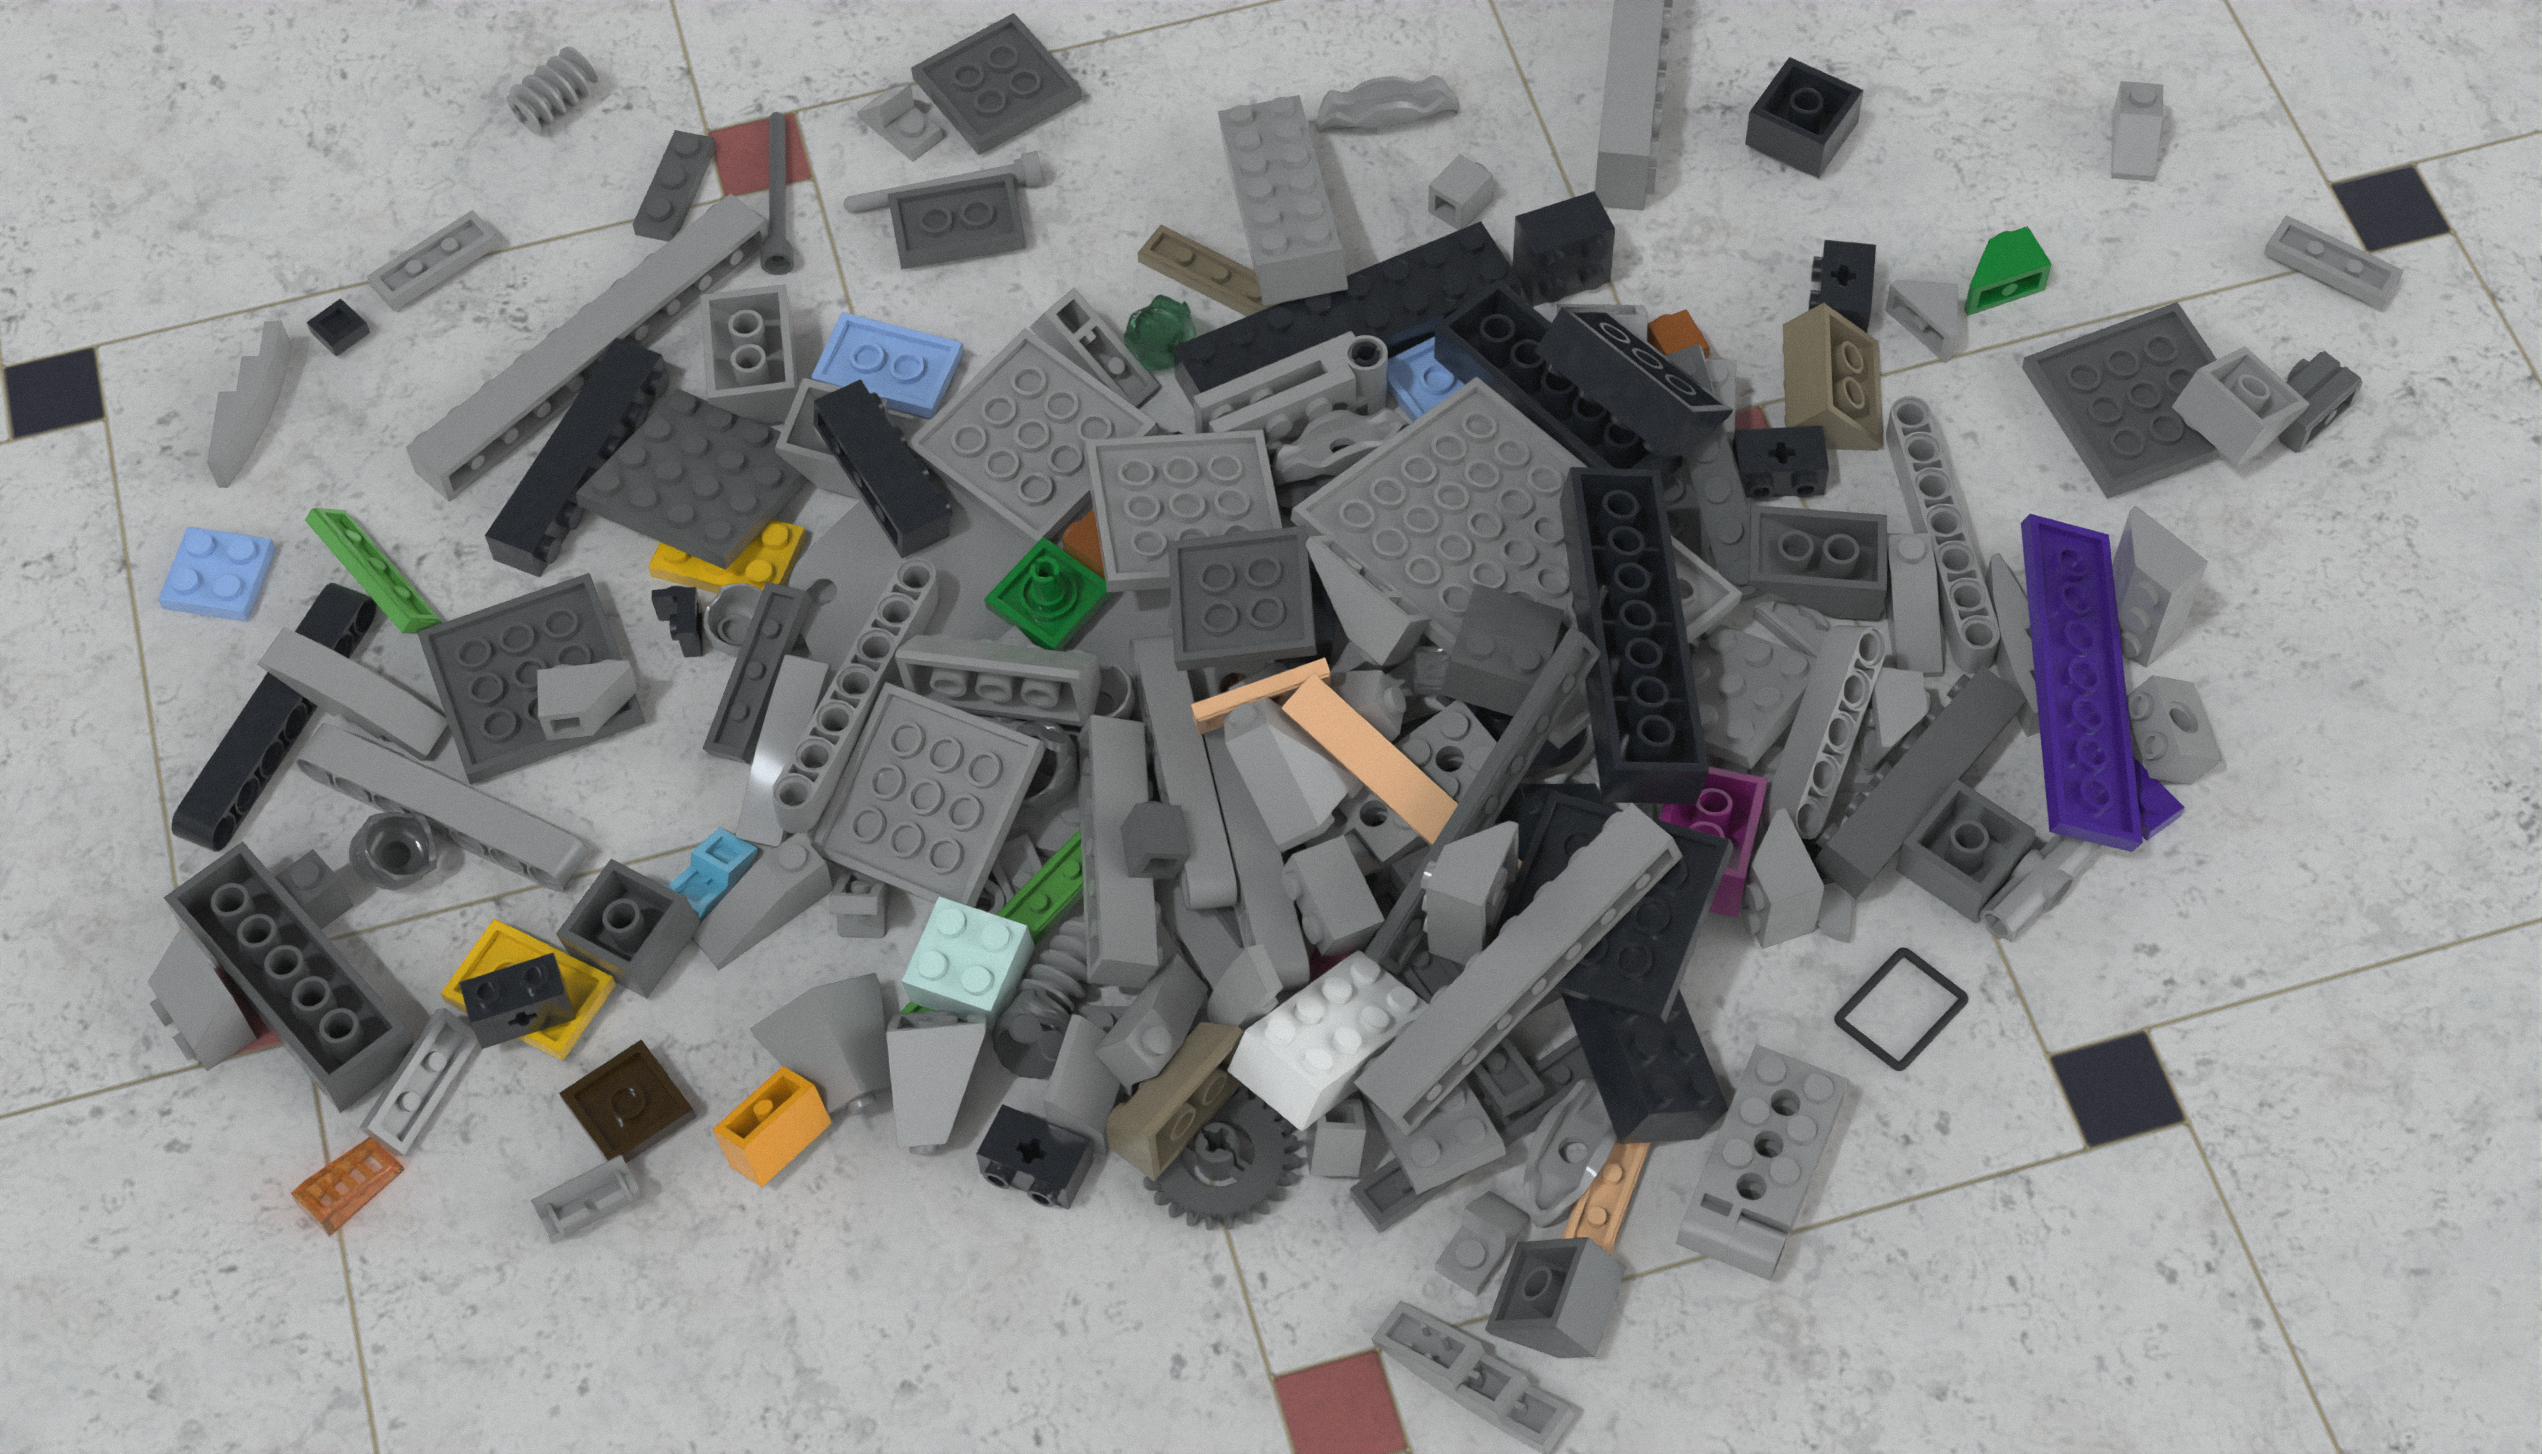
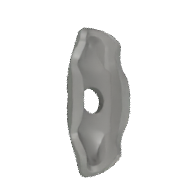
(1385, 103)
(1312, 451)
(1550, 1181)

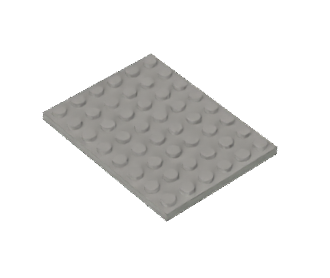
(1477, 501)

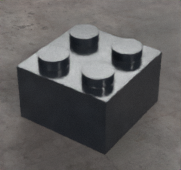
(1804, 117)
(1563, 249)

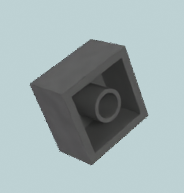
(1964, 849)
(629, 927)

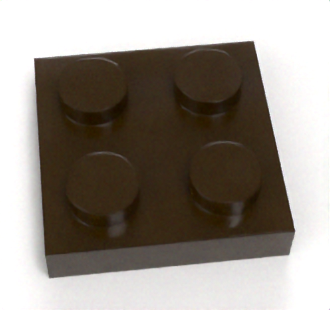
(627, 1104)

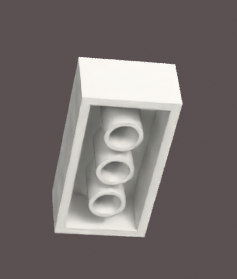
(1322, 1037)

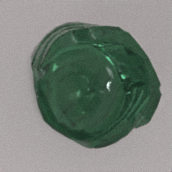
(1156, 330)

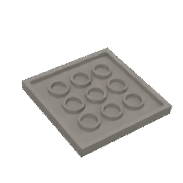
(1021, 435)
(1174, 491)
(927, 797)

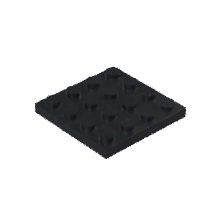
(1650, 947)

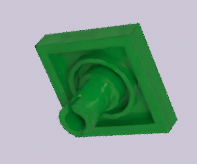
(1048, 596)

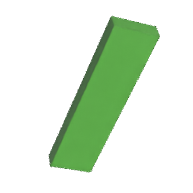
(372, 570)

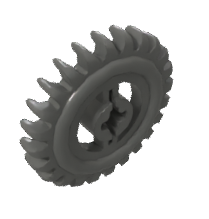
(1254, 1181)

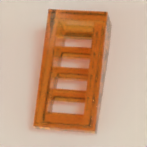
(345, 1206)

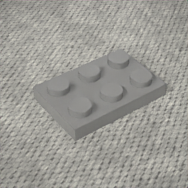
(1446, 1142)

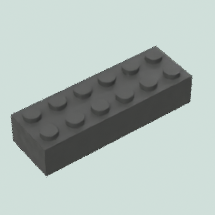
(291, 976)

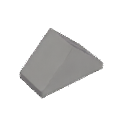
(1927, 312)

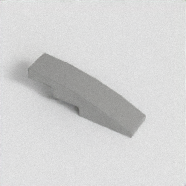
(246, 412)
(2014, 647)
(353, 691)
(792, 704)
(1245, 990)
(1472, 1377)

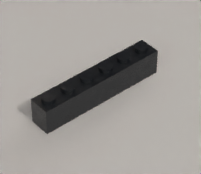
(595, 426)

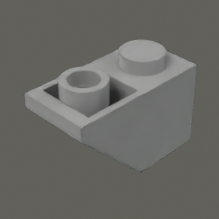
(582, 697)

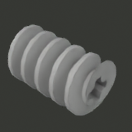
(550, 87)
(1061, 966)

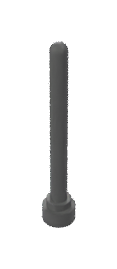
(777, 253)

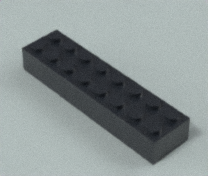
(1389, 300)
(1632, 611)
(1646, 1071)

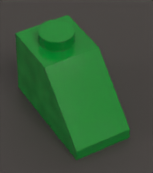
(2007, 271)

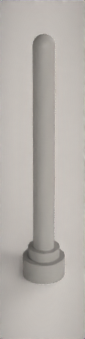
(1025, 170)

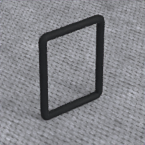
(1933, 1031)

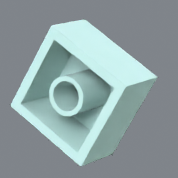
(968, 961)

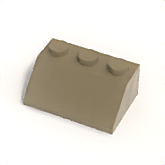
(1833, 379)
(1176, 1101)

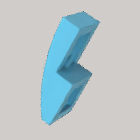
(713, 871)

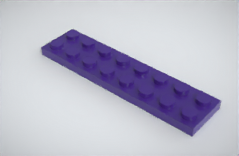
(2080, 684)

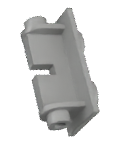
(586, 1198)

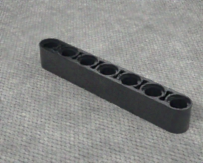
(266, 728)

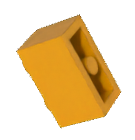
(772, 1126)

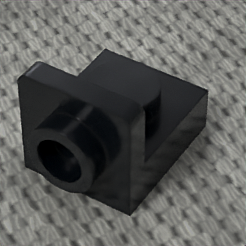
(685, 615)

